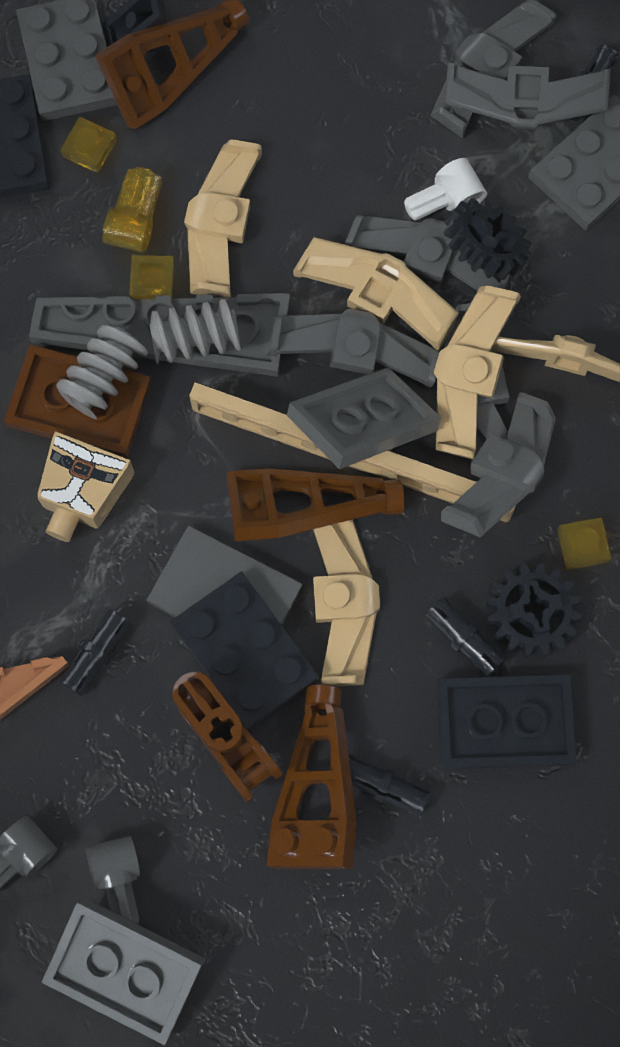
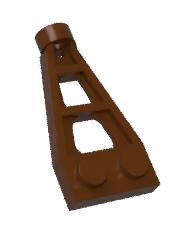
(128, 72)
(255, 510)
(316, 842)

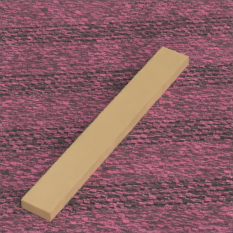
(282, 429)

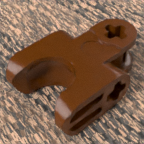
(207, 713)

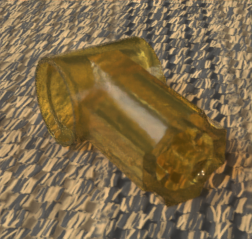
(131, 220)

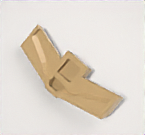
(219, 217)
(379, 286)
(562, 353)
(470, 369)
(347, 600)

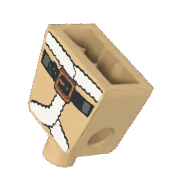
(80, 484)

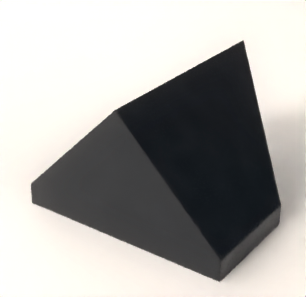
(133, 17)

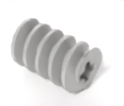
(194, 331)
(100, 368)

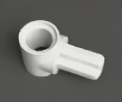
(452, 185)

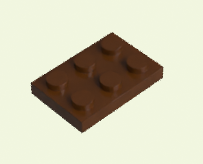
(42, 410)

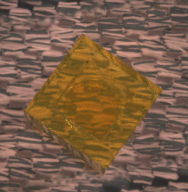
(88, 144)
(151, 276)
(584, 543)

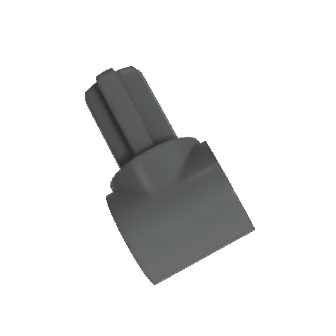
(23, 849)
(113, 868)

